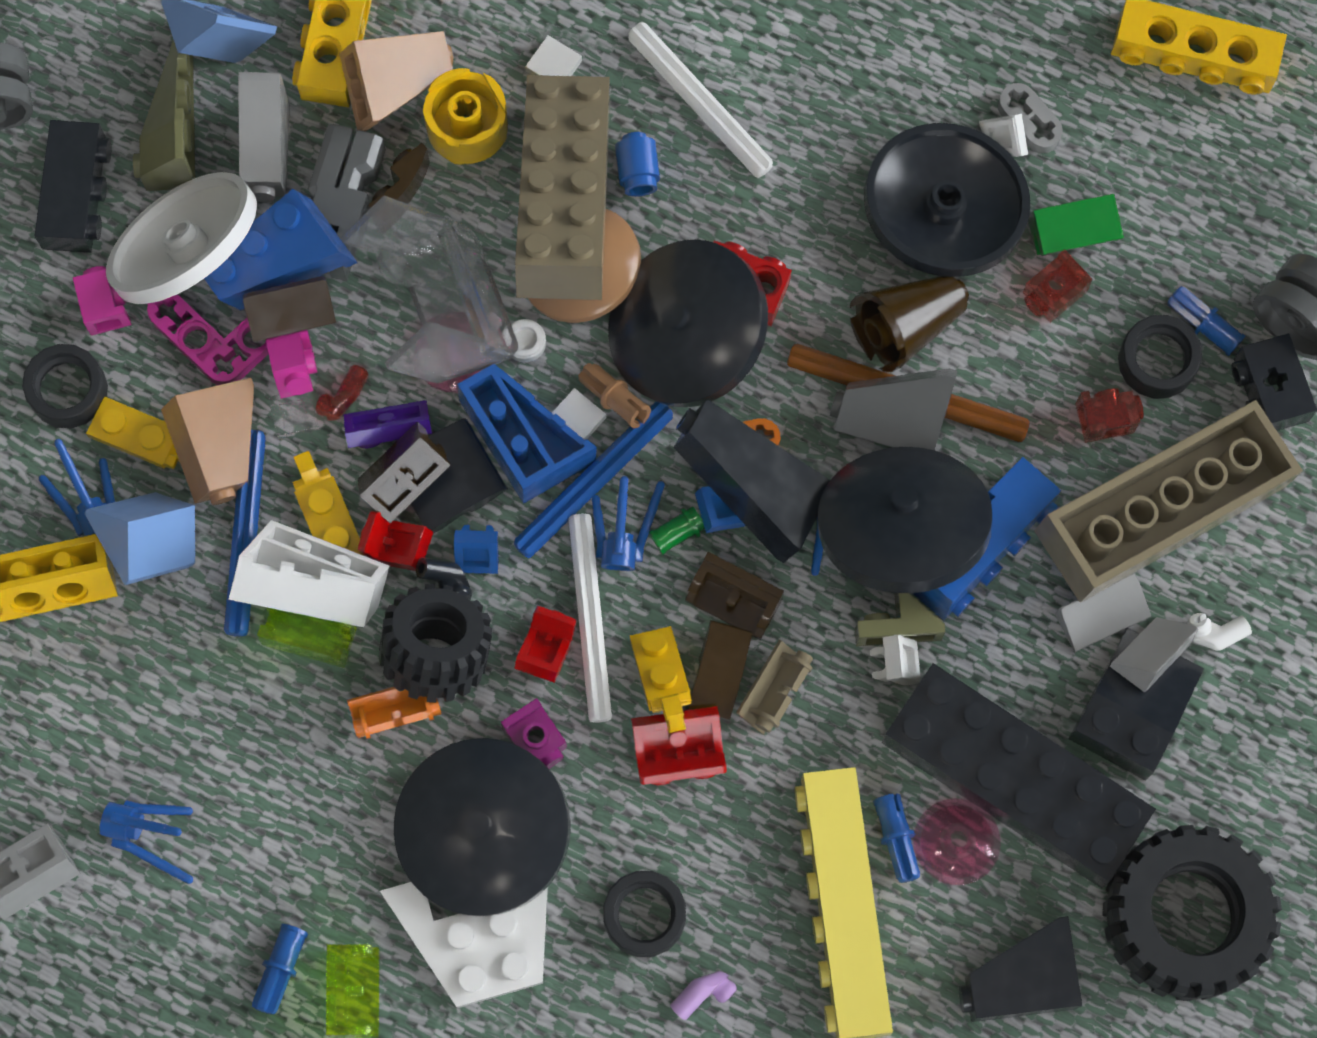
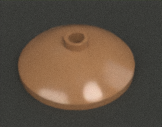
(620, 272)

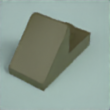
(911, 621)

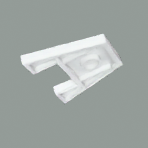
(475, 954)

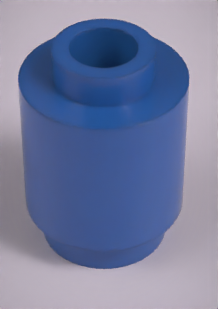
(637, 164)

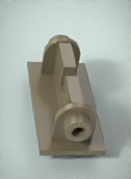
(768, 695)

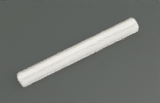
(700, 100)
(590, 618)

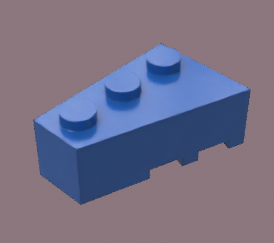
(281, 248)
(523, 436)

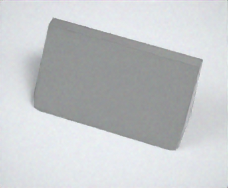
(1104, 613)
(1154, 651)

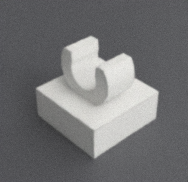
(900, 660)

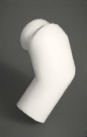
(1217, 636)

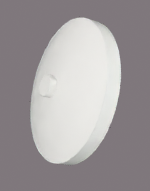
(181, 238)

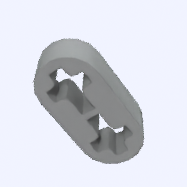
(1037, 112)

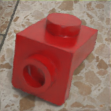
(394, 542)
(546, 644)

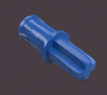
(1205, 320)
(897, 837)
(279, 969)

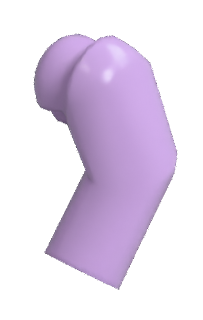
(701, 988)

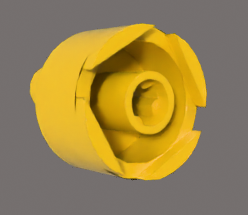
(468, 94)

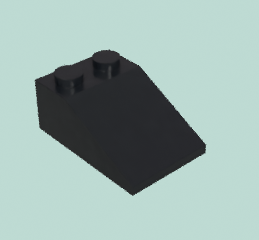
(1133, 724)

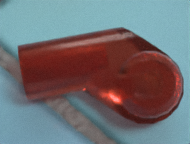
(346, 395)

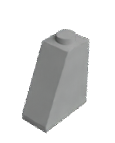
(263, 133)

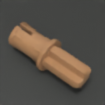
(614, 395)

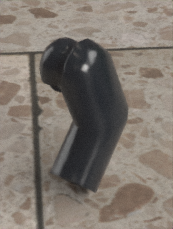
(443, 573)

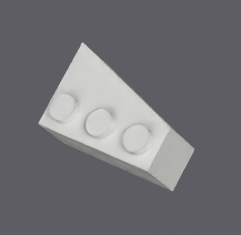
(308, 577)

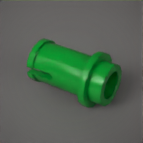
(677, 530)

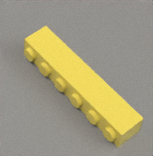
(845, 904)

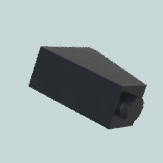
(1027, 978)

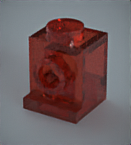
(1051, 303)
(1108, 414)

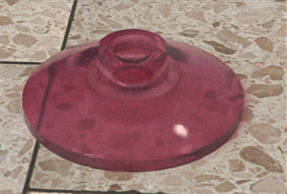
(952, 863)

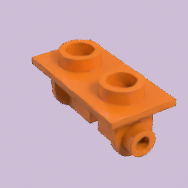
(388, 710)

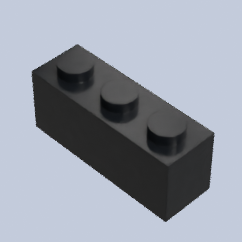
(72, 186)

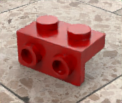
(679, 754)

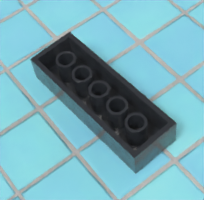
(1018, 776)

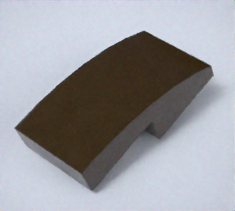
(407, 174)
(720, 668)

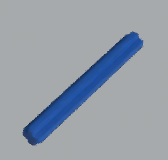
(591, 481)
(244, 532)

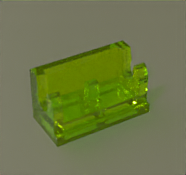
(307, 636)
(352, 991)

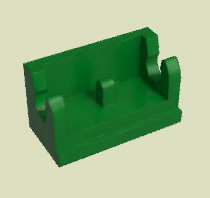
(1075, 225)

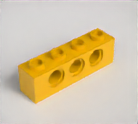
(1219, 38)
(326, 81)
(55, 577)

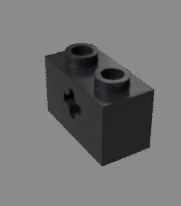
(1279, 364)

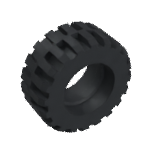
(1238, 878)

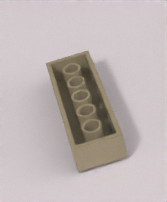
(563, 188)
(1167, 501)

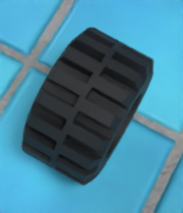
(429, 669)

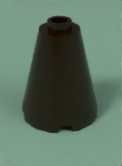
(906, 317)

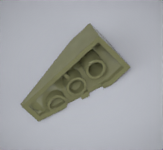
(169, 129)

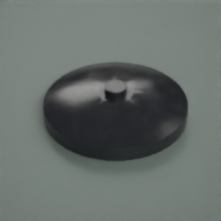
(946, 199)
(689, 324)
(905, 519)
(482, 827)

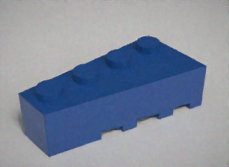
(1017, 504)

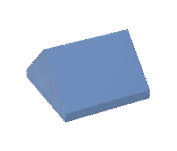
(214, 30)
(146, 535)

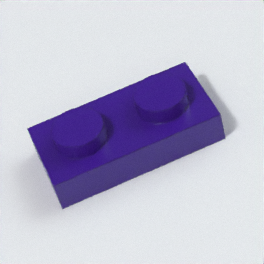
(384, 424)

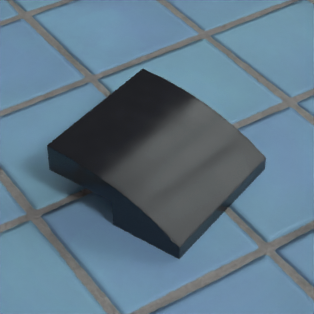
(464, 485)

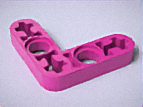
(215, 347)

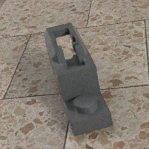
(340, 178)

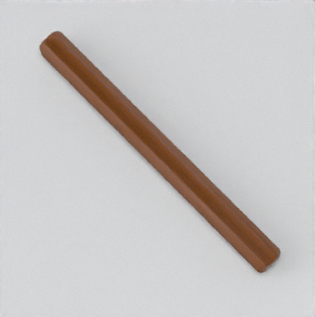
(958, 409)

